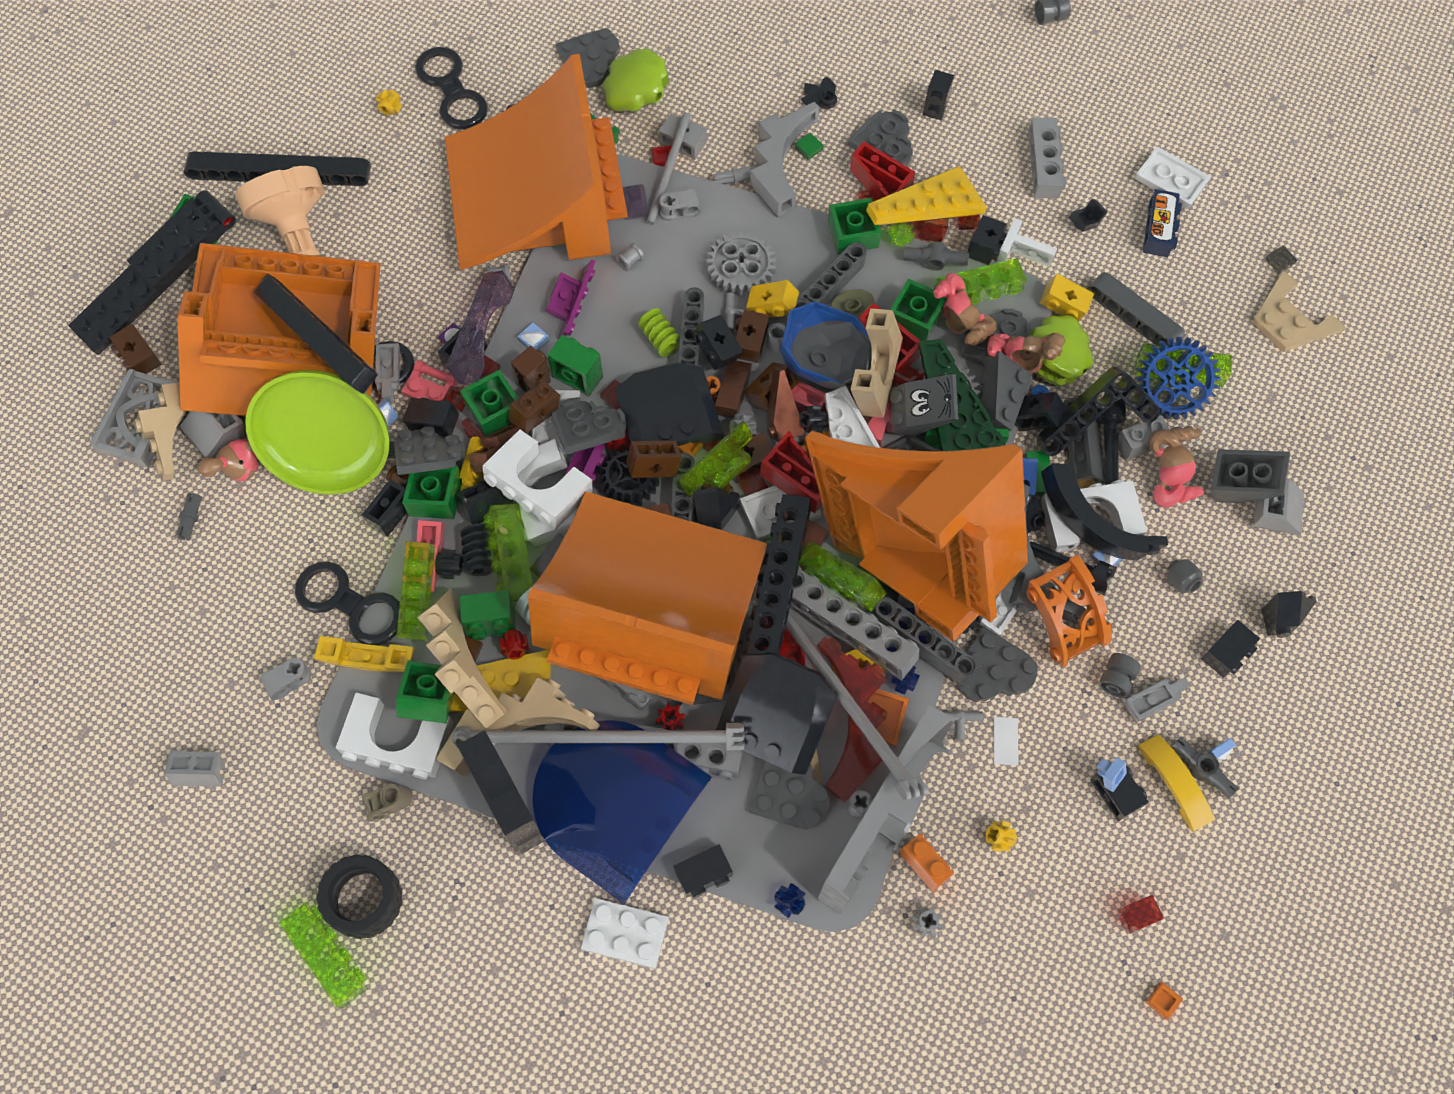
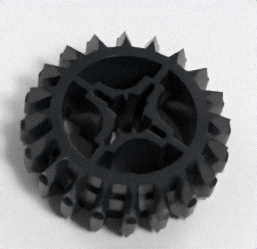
(624, 489)

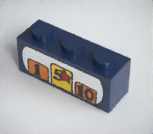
(1162, 223)

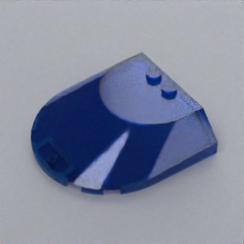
(613, 805)

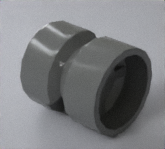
(1050, 10)
(1119, 674)

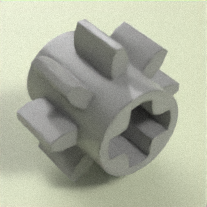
(746, 418)
(920, 925)

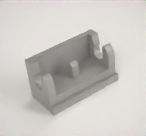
(194, 768)

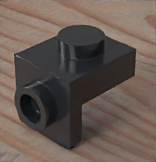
(1088, 217)

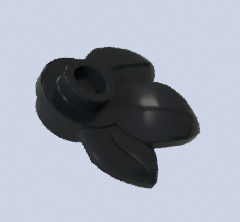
(822, 95)
(1034, 516)

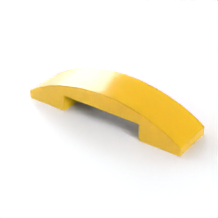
(363, 656)
(1178, 780)

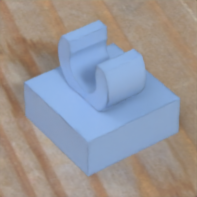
(1112, 773)

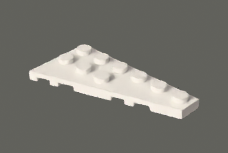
(846, 420)

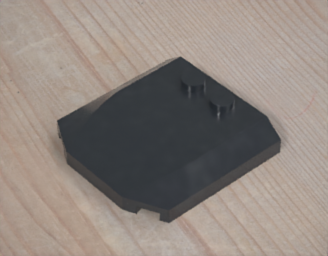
(669, 405)
(780, 708)

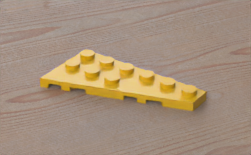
(935, 198)
(511, 676)

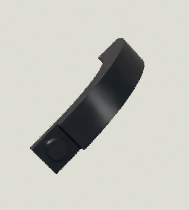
(1088, 524)

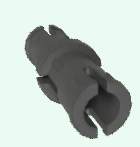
(188, 516)

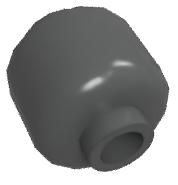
(1184, 576)

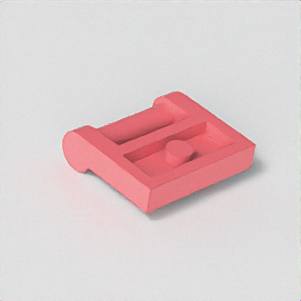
(419, 387)

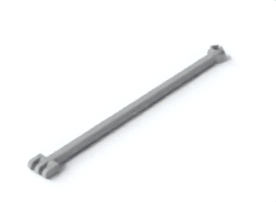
(732, 736)
(906, 786)

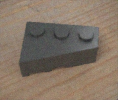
(1003, 389)

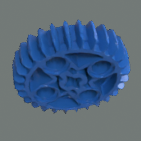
(1186, 386)

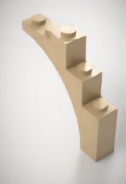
(161, 427)
(458, 668)
(541, 706)

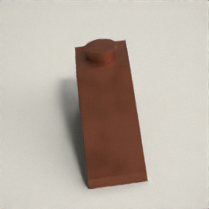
(782, 409)

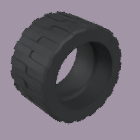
(338, 876)

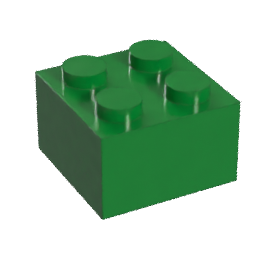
(852, 224)
(918, 309)
(575, 365)
(489, 402)
(433, 493)
(487, 614)
(423, 694)

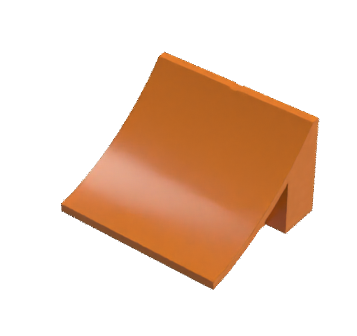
(536, 176)
(239, 344)
(928, 522)
(645, 599)

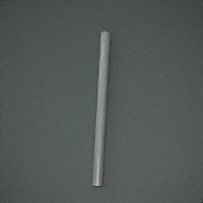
(668, 168)

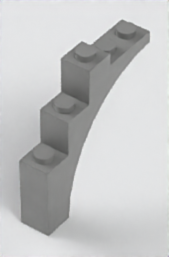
(777, 137)

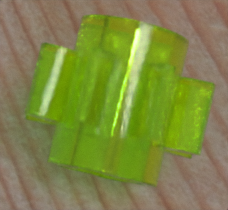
(901, 234)

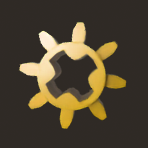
(389, 102)
(1001, 836)

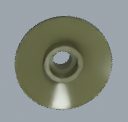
(853, 301)

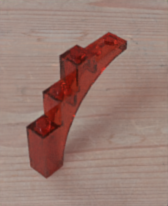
(859, 756)

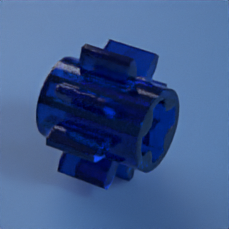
(907, 683)
(789, 900)

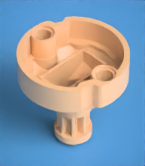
(284, 201)

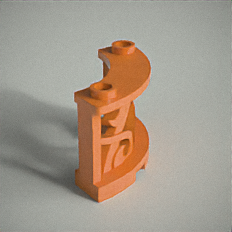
(1086, 636)

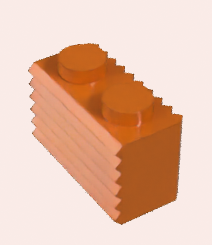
(926, 862)

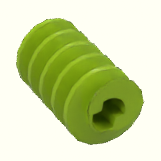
(659, 332)

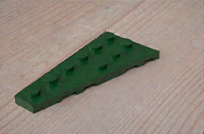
(973, 427)

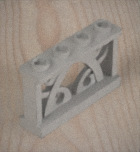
(115, 419)

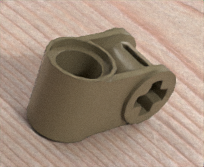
(382, 801)

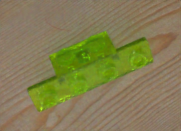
(721, 462)

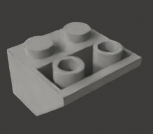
(212, 430)
(1281, 512)

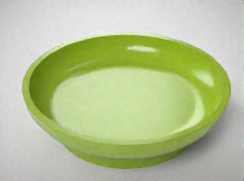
(317, 432)

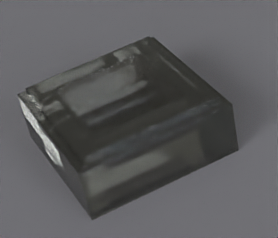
(1281, 259)

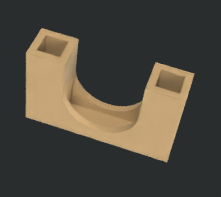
(873, 386)

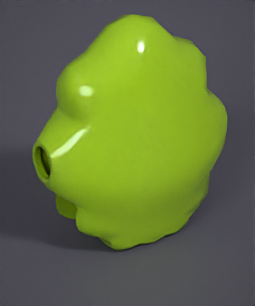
(635, 81)
(1075, 355)

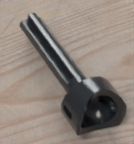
(1110, 419)
(1101, 572)

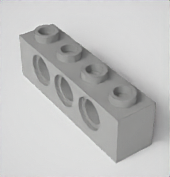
(1046, 158)

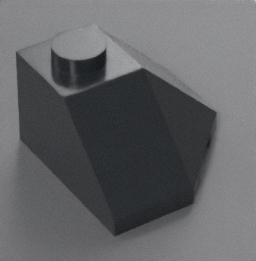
(715, 507)
(1286, 612)

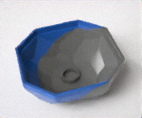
(825, 345)

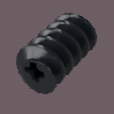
(475, 550)

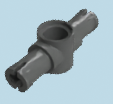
(936, 256)
(1215, 773)

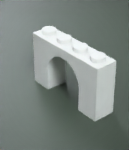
(547, 462)
(1117, 499)
(549, 504)
(359, 742)

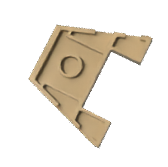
(1286, 324)

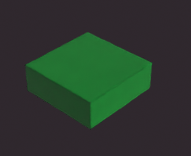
(809, 146)

